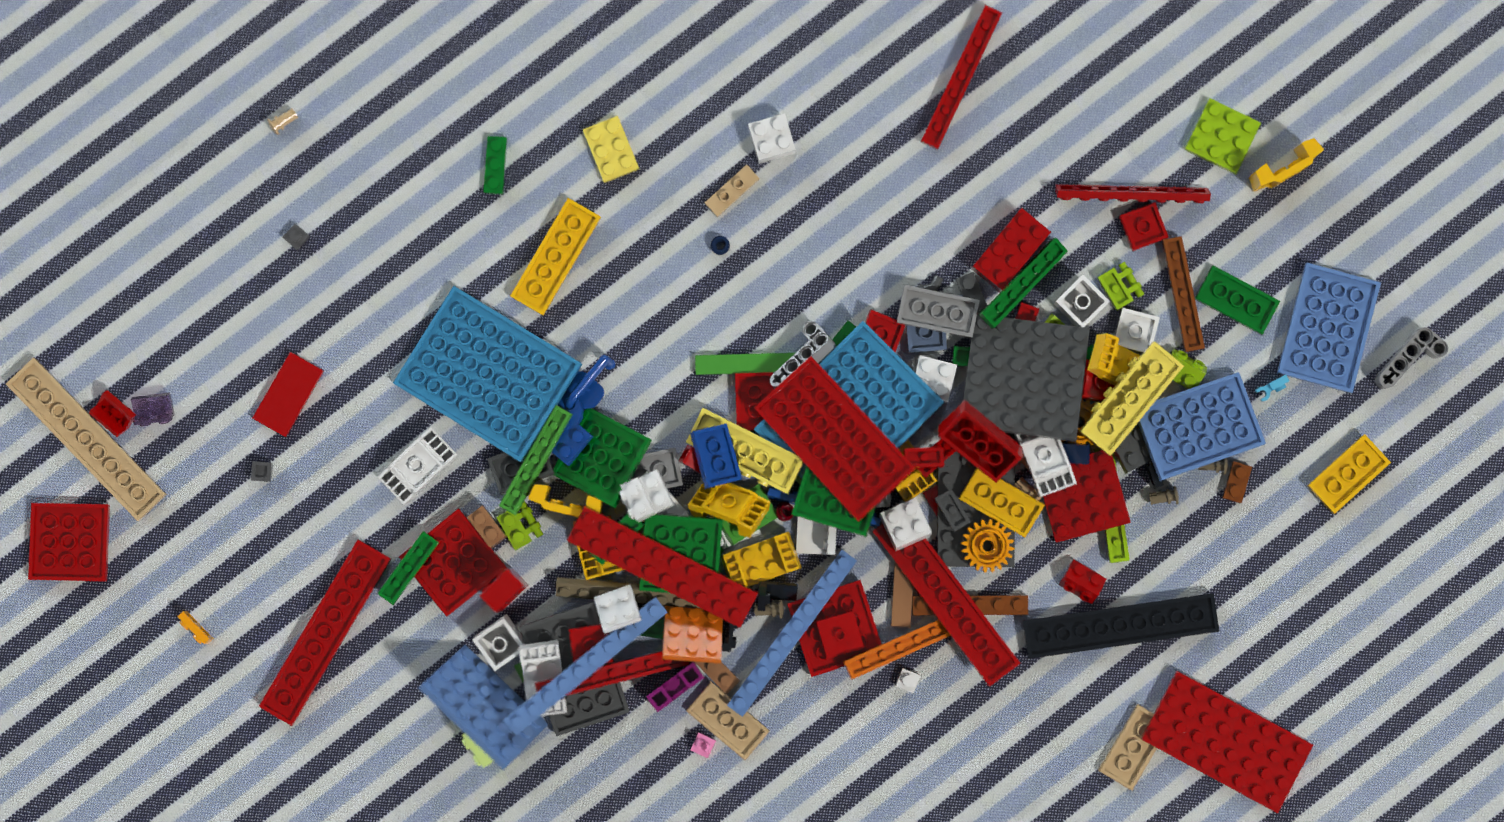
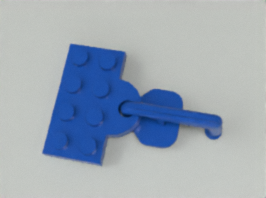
(580, 395)

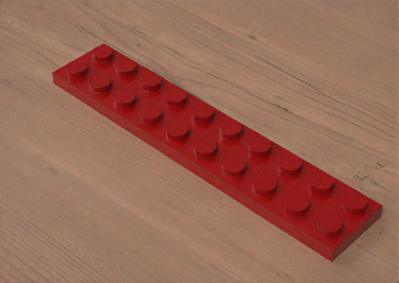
(662, 566)
(952, 607)
(325, 632)

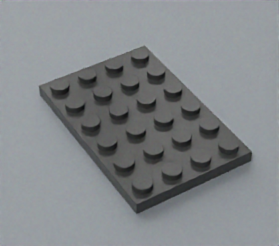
(955, 476)
(586, 706)

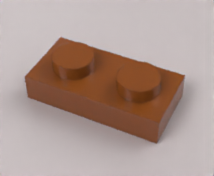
(1237, 482)

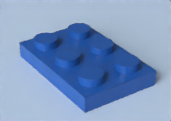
(715, 455)

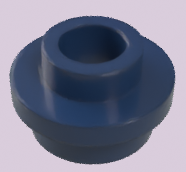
(715, 241)

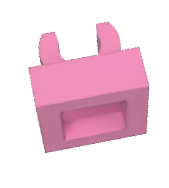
(703, 745)

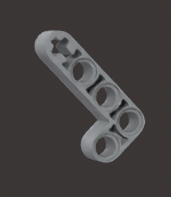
(818, 347)
(1407, 360)

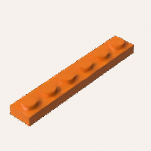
(895, 649)

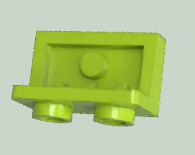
(1191, 373)

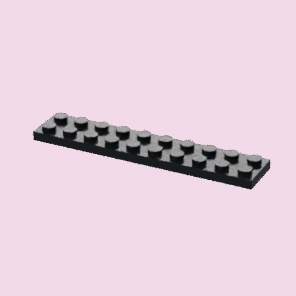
(1120, 626)

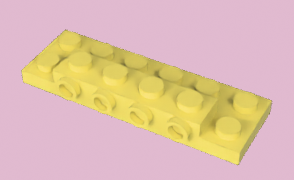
(1130, 397)
(756, 454)

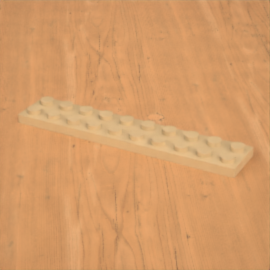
(86, 439)

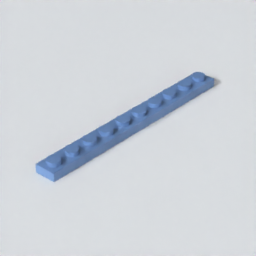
(792, 633)
(582, 668)

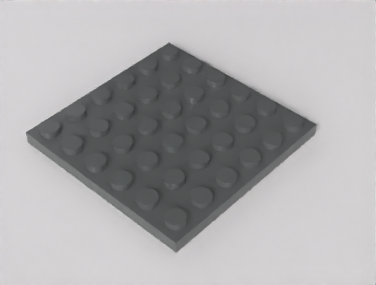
(1028, 376)

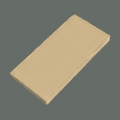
(737, 732)
(1129, 753)

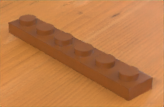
(1183, 294)
(987, 604)

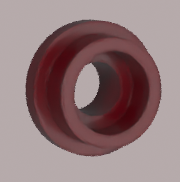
(788, 511)

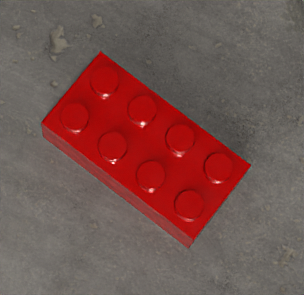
(1010, 250)
(980, 441)

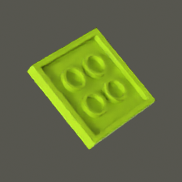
(1222, 136)

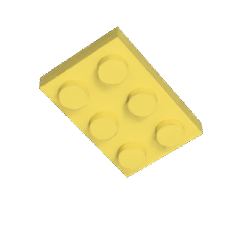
(611, 149)

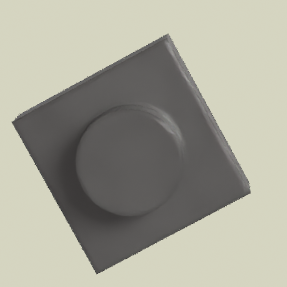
(296, 236)
(261, 471)

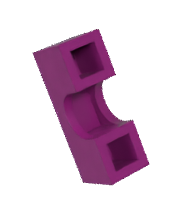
(675, 686)

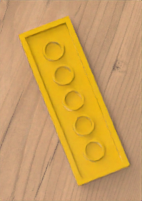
(555, 256)

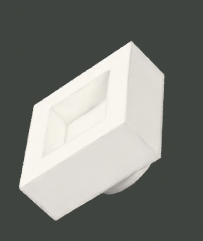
(908, 680)

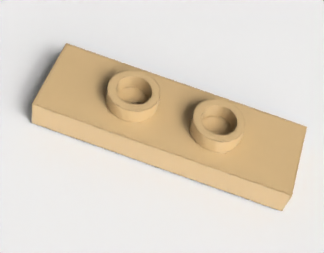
(732, 191)

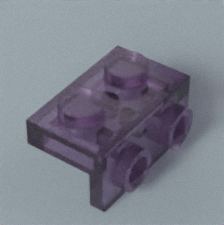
(152, 409)

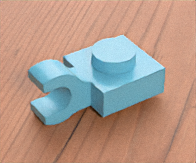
(1276, 385)

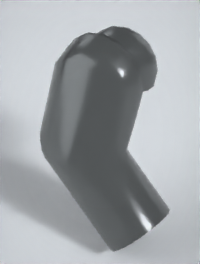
(935, 284)

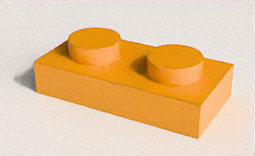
(189, 622)

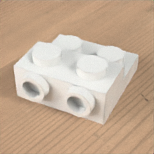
(646, 496)

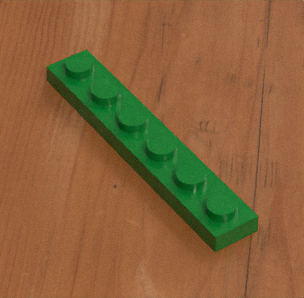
(1023, 283)

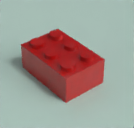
(503, 589)

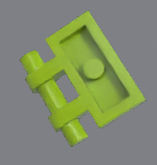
(1115, 288)
(515, 529)

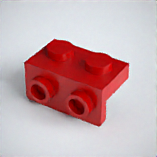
(112, 414)
(1082, 582)

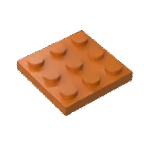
(692, 635)

